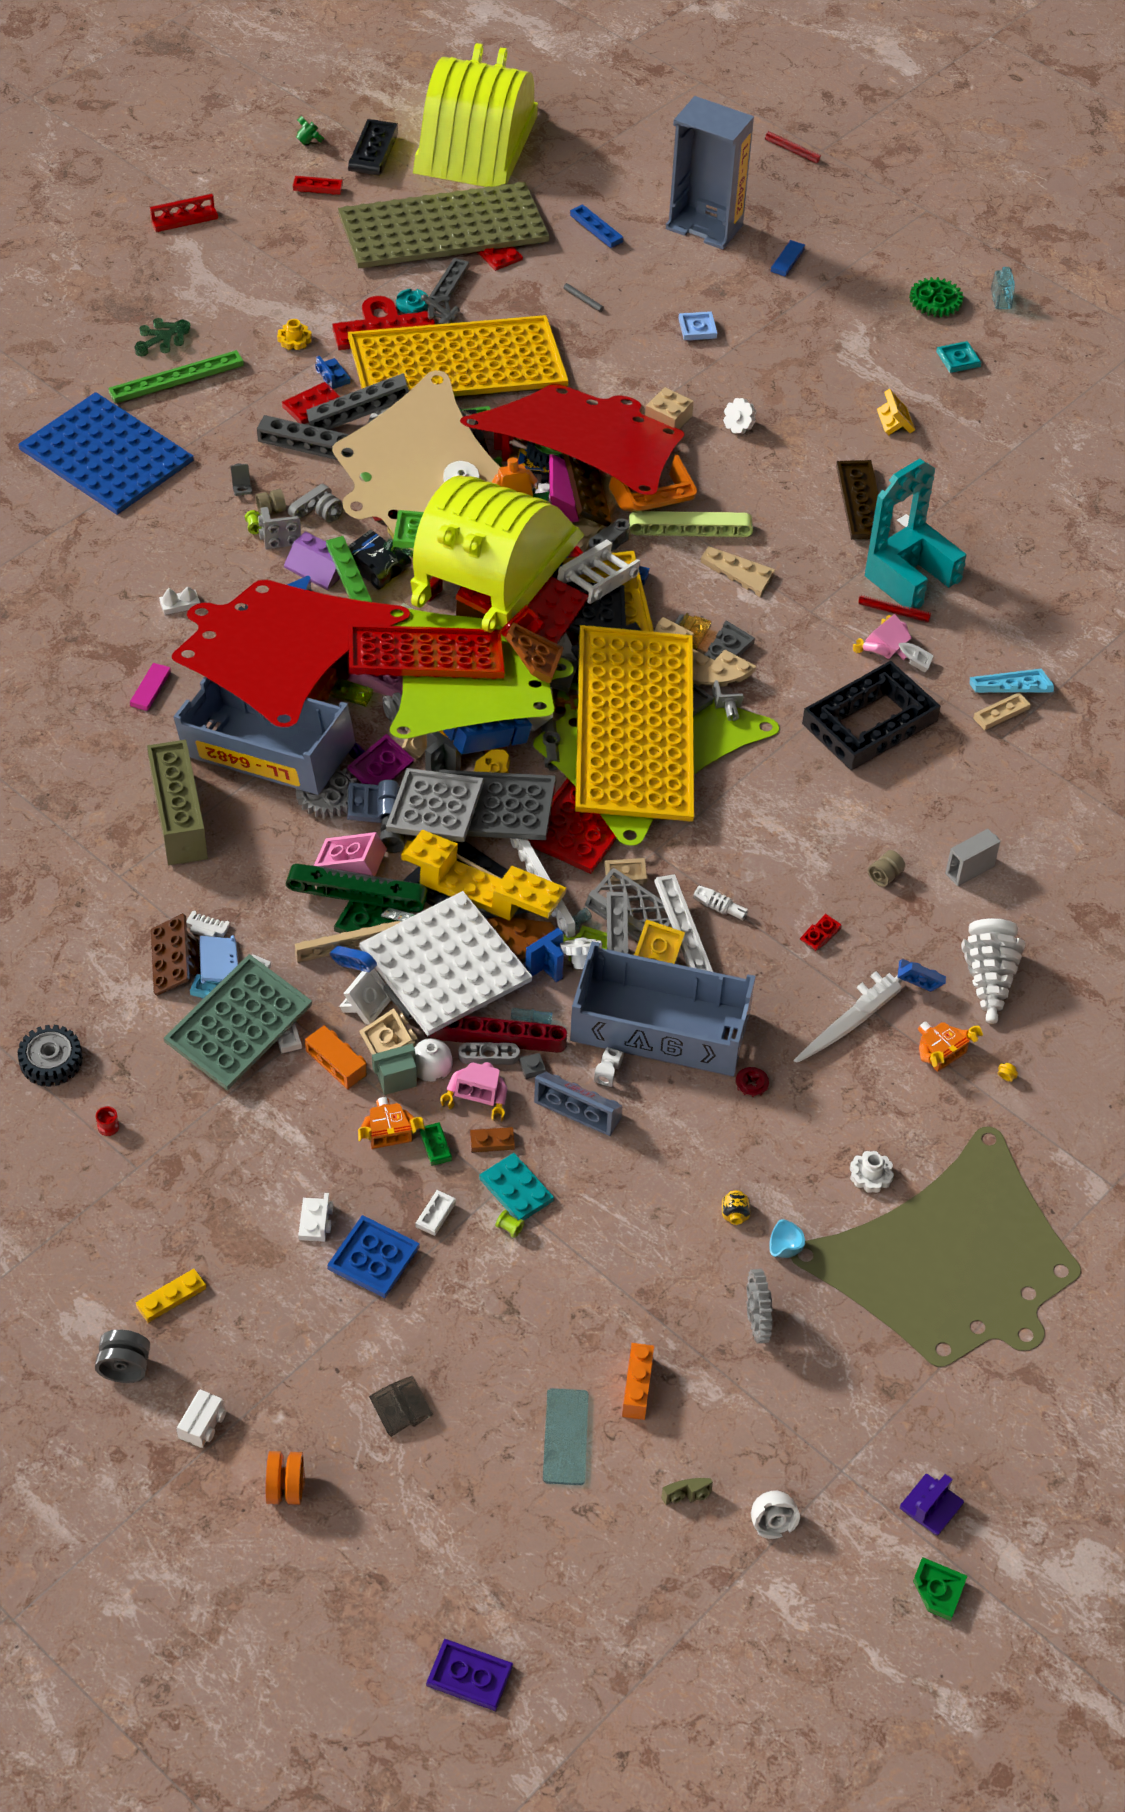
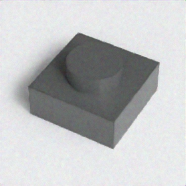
(532, 1065)

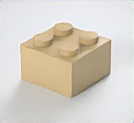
(670, 409)

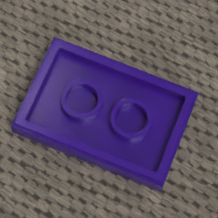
(469, 1674)

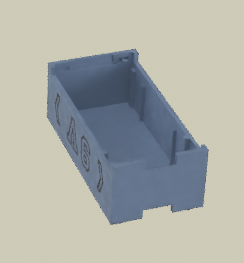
(661, 1010)

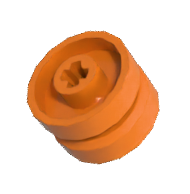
(288, 1478)

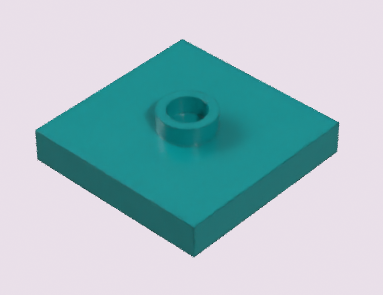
(958, 357)

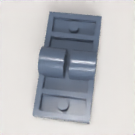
(370, 801)

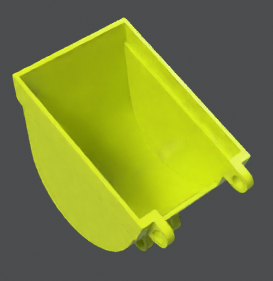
(475, 120)
(491, 544)

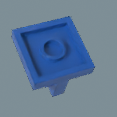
(546, 955)

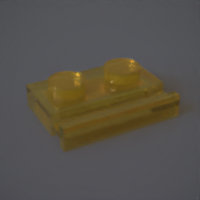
(698, 626)

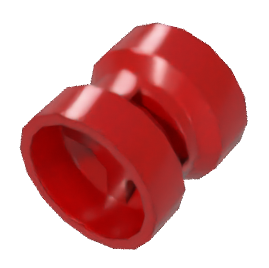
(107, 1121)

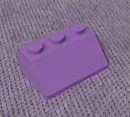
(311, 557)

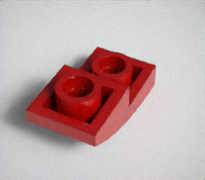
(821, 933)

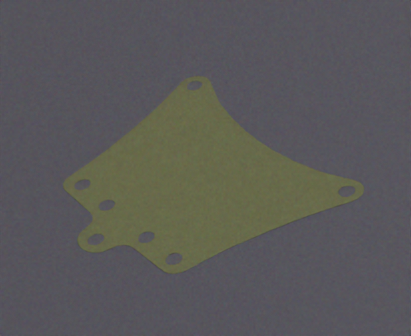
(953, 1258)

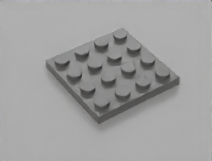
(435, 803)

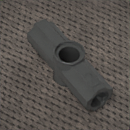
(549, 740)

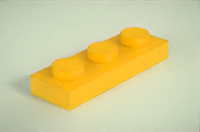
(170, 1295)

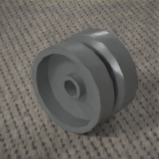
(122, 1356)

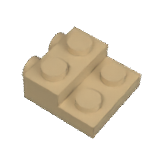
(388, 1033)

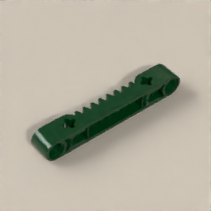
(304, 878)

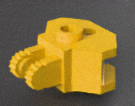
(497, 760)

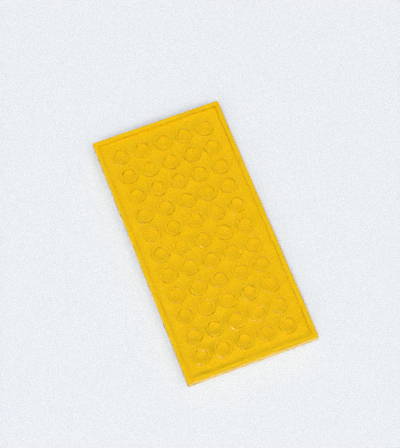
(474, 355)
(635, 724)

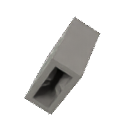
(972, 857)

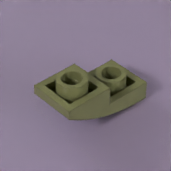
(693, 1488)

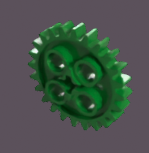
(936, 297)

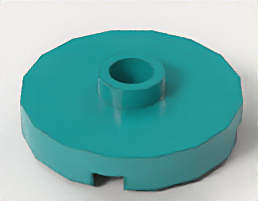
(410, 301)

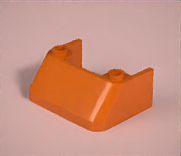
(682, 491)

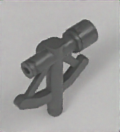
(445, 314)

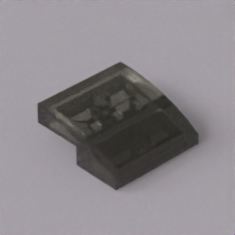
(401, 1405)

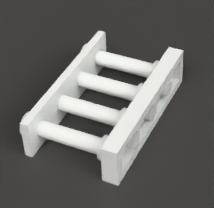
(594, 558)

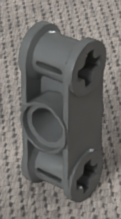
(615, 533)

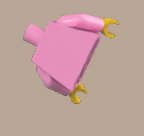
(885, 638)
(478, 1084)

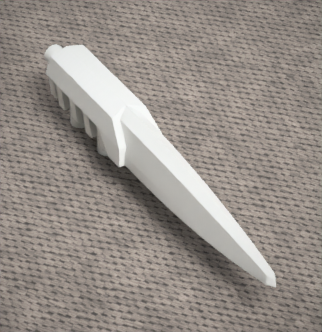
(865, 1006)

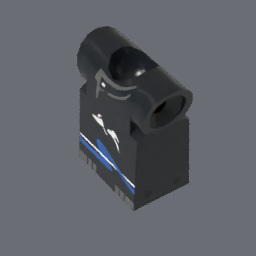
(376, 562)

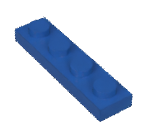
(596, 226)

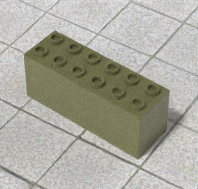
(177, 802)

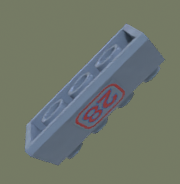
(577, 1103)

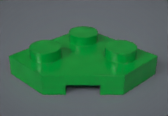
(939, 1587)

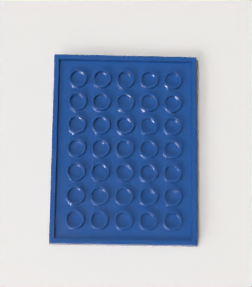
(106, 453)

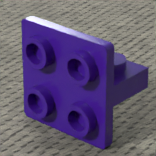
(932, 1503)

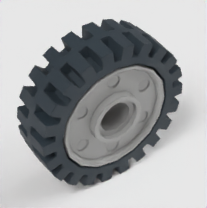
(63, 1060)

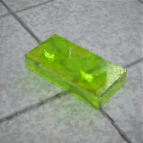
(352, 692)

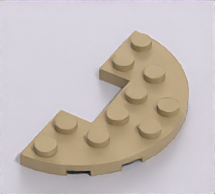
(724, 668)

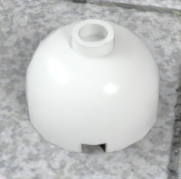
(432, 1059)
(774, 1514)

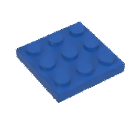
(373, 1256)

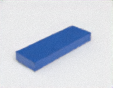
(788, 258)

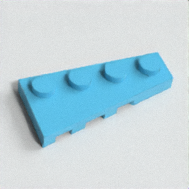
(1018, 681)

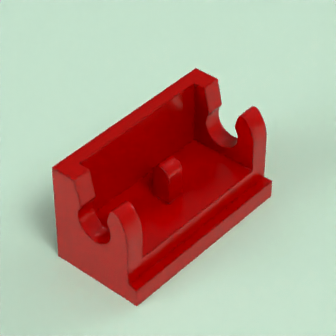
(526, 619)

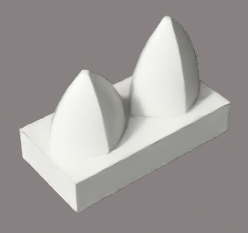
(178, 602)

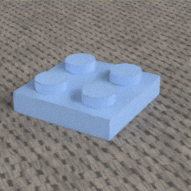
(697, 326)

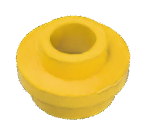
(1007, 1072)

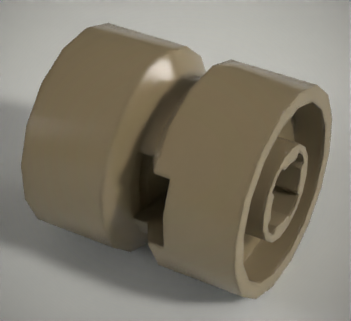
(274, 501)
(886, 868)

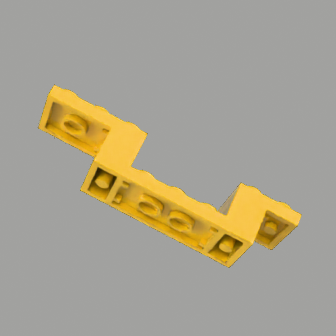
(495, 895)

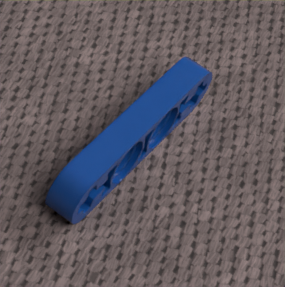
(353, 959)

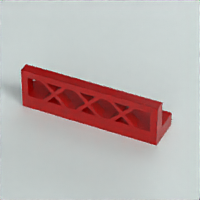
(183, 216)

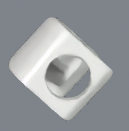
(610, 1060)

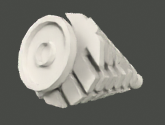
(993, 957)

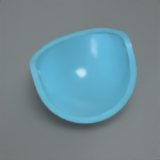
(786, 1239)

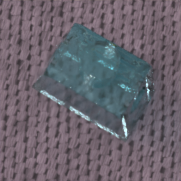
(1003, 280)

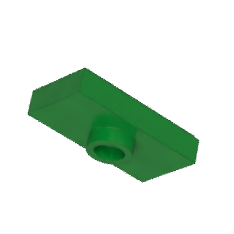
(435, 1144)

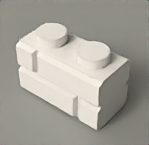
(201, 1418)

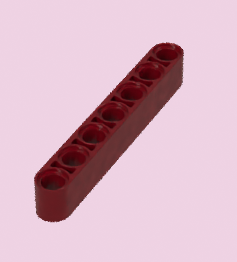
(529, 1035)

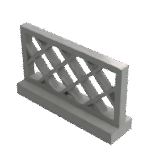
(598, 903)

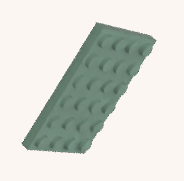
(238, 1021)

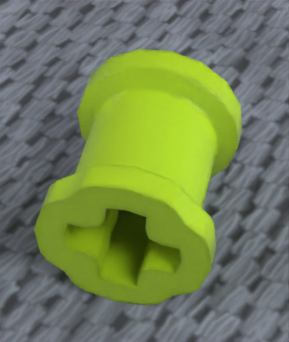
(252, 519)
(509, 1223)

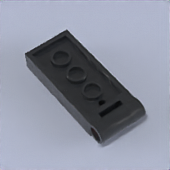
(373, 147)

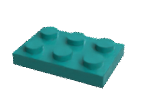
(516, 1187)

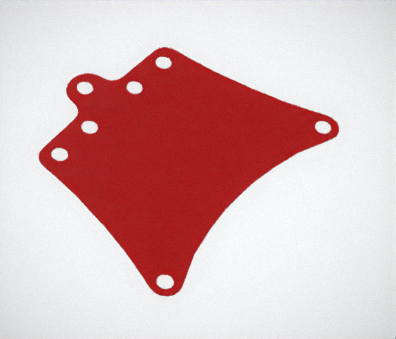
(595, 434)
(277, 644)

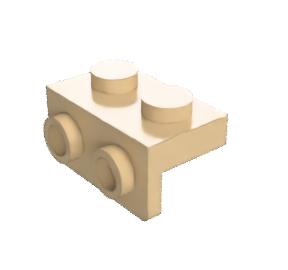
(632, 868)

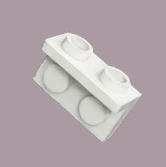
(314, 1218)

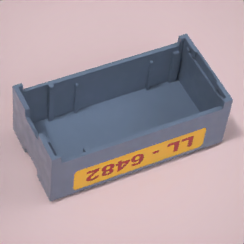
(710, 170)
(249, 743)

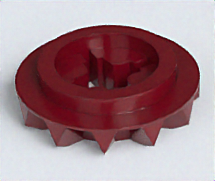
(753, 1074)

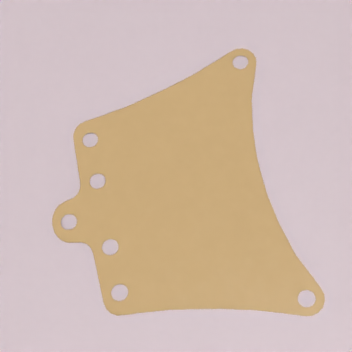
(409, 452)

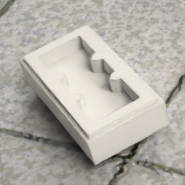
(435, 1212)

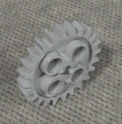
(332, 798)
(759, 1306)

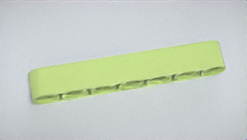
(691, 523)

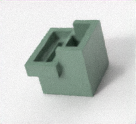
(396, 1069)

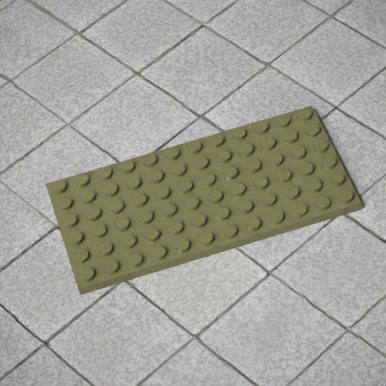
(442, 224)

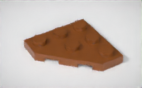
(535, 651)
(520, 933)

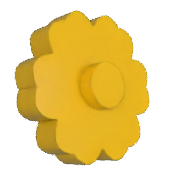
(294, 335)

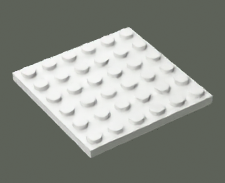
(445, 962)

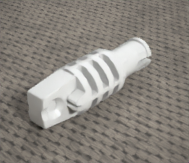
(719, 902)

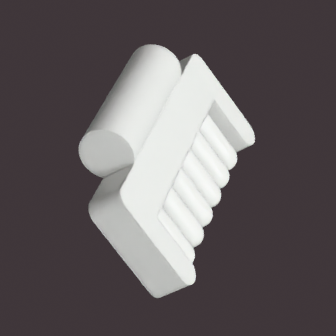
(203, 928)

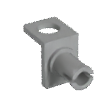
(729, 701)

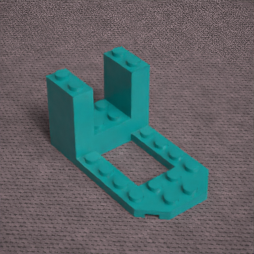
(894, 559)

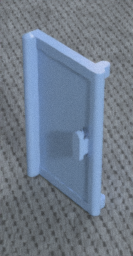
(217, 957)

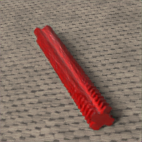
(786, 144)
(923, 616)

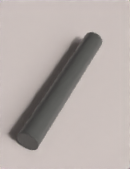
(583, 297)

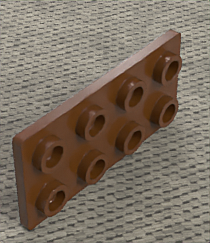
(173, 954)

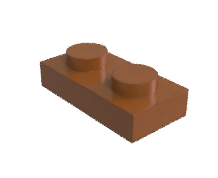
(492, 1139)

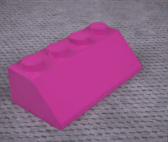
(560, 488)

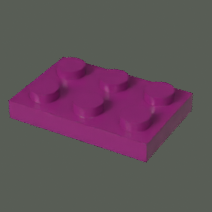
(381, 762)

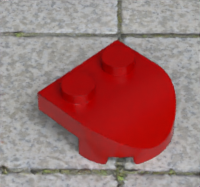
(501, 442)

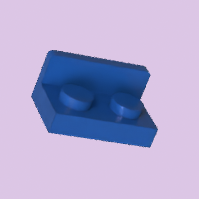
(332, 372)
(920, 976)

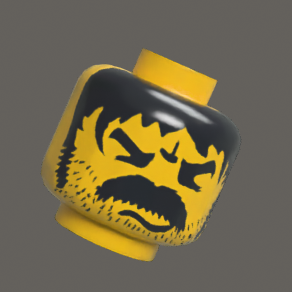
(736, 1207)

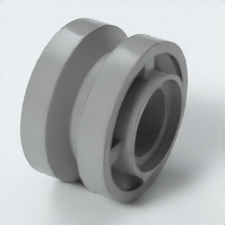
(329, 507)
(391, 705)

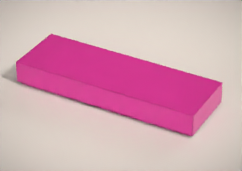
(150, 686)

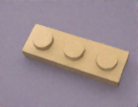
(1001, 711)

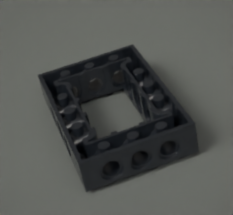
(888, 679)

